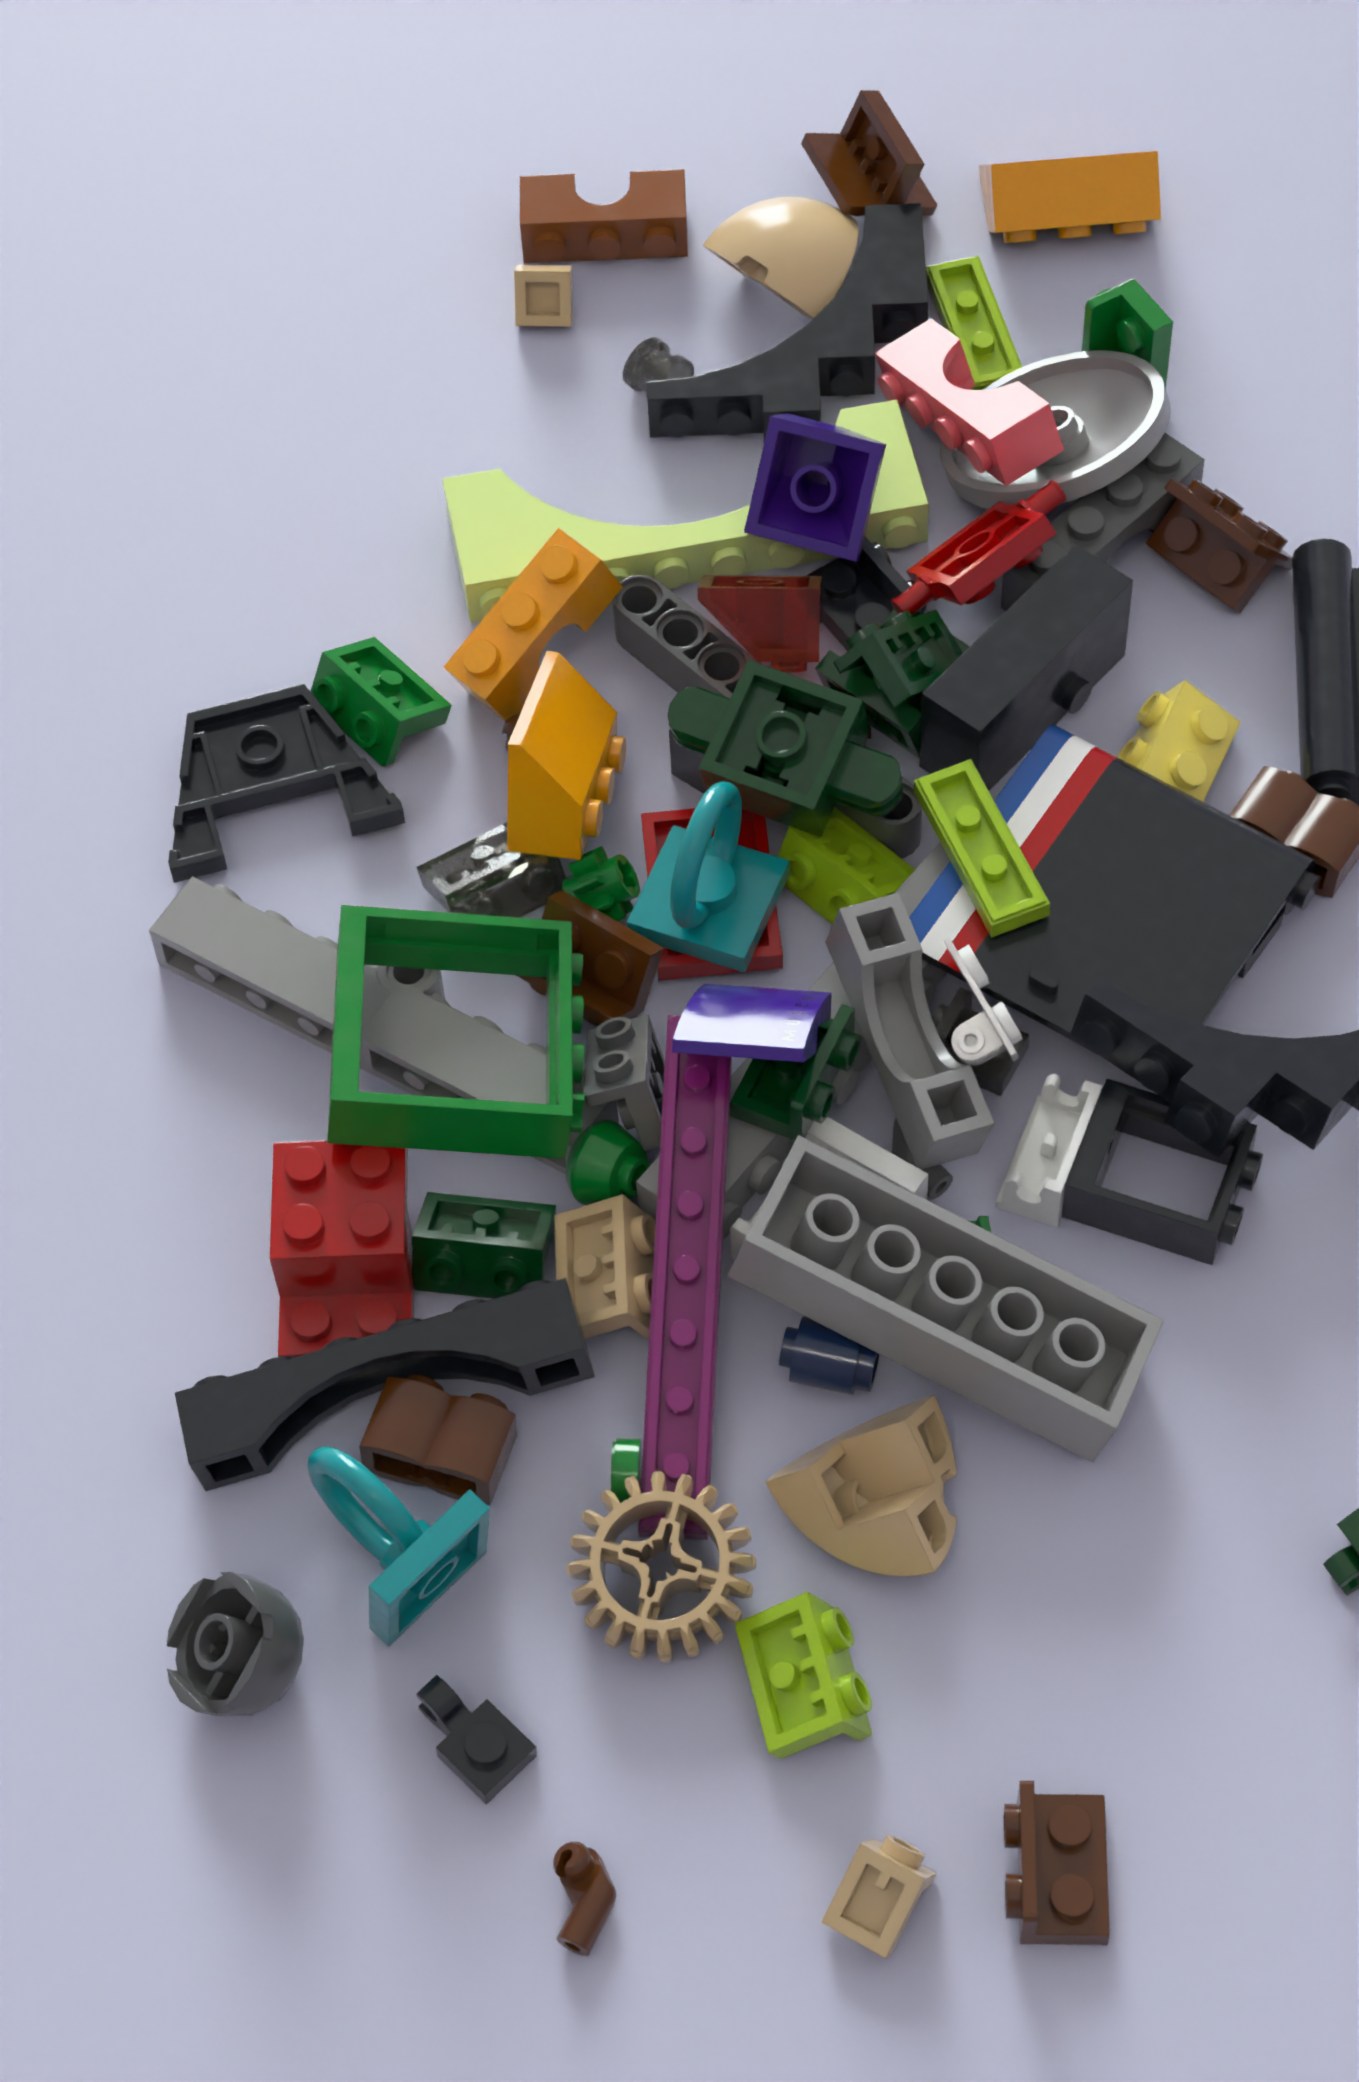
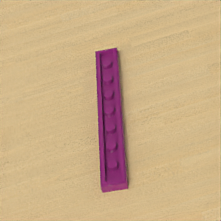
(686, 1274)

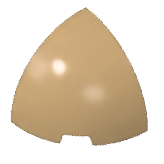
(791, 248)
(877, 1492)

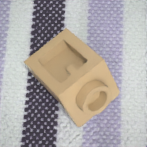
(879, 1893)

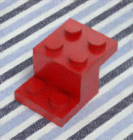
(339, 1242)

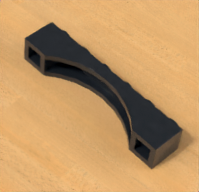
(252, 1419)

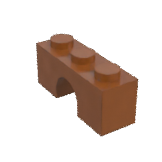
(640, 225)

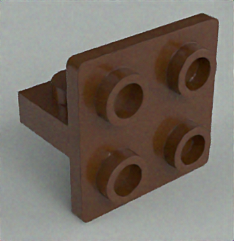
(869, 160)
(1217, 543)

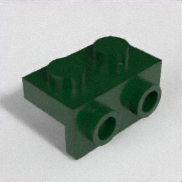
(791, 1094)

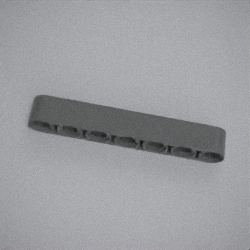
(693, 652)

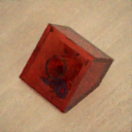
(769, 615)

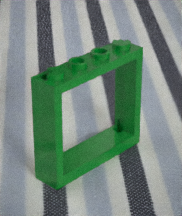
(463, 945)

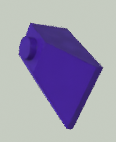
(815, 486)

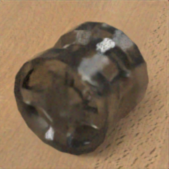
(653, 362)

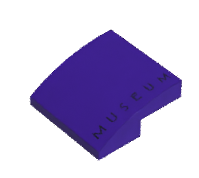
(752, 1022)

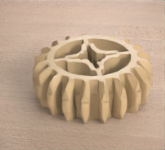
(633, 1557)

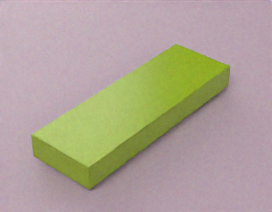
(972, 314)
(981, 848)

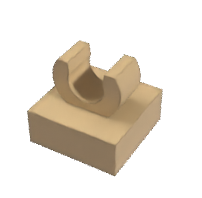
(543, 295)

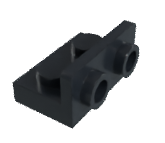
(859, 591)

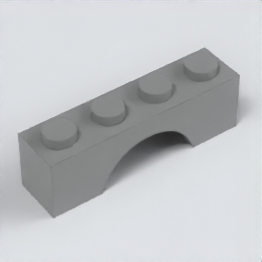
(883, 979)

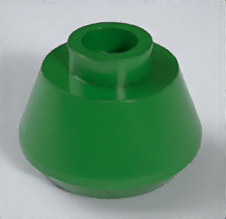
(605, 1163)

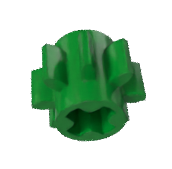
(603, 883)

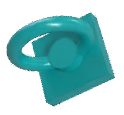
(707, 890)
(416, 1557)

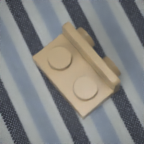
(607, 1263)

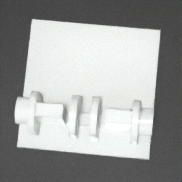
(991, 1029)

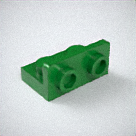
(1129, 323)
(376, 697)

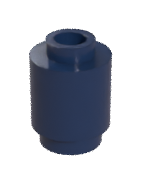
(827, 1359)

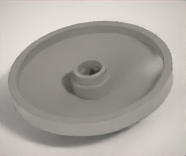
(1107, 415)

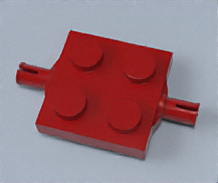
(982, 551)

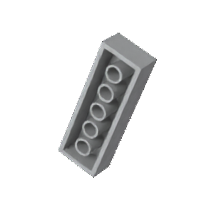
(946, 1299)

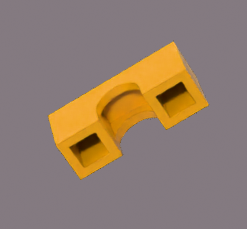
(504, 651)

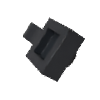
(479, 1745)

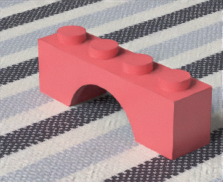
(997, 428)

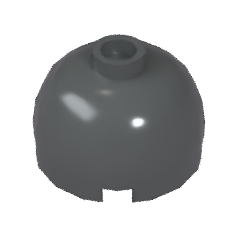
(234, 1646)

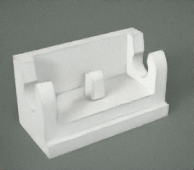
(1047, 1152)

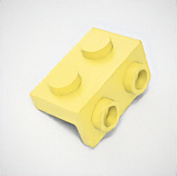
(1181, 739)

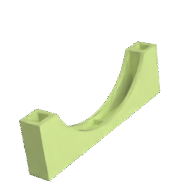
(503, 527)

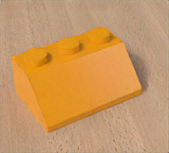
(1071, 195)
(561, 763)

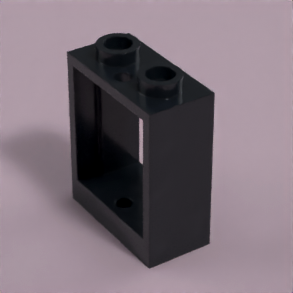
(1142, 1115)

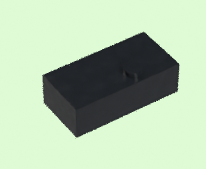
(1027, 668)

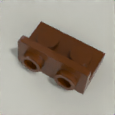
(616, 960)
(1060, 1867)

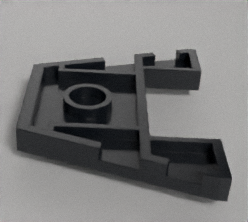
(263, 755)

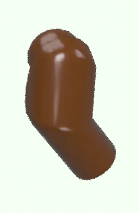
(589, 1892)

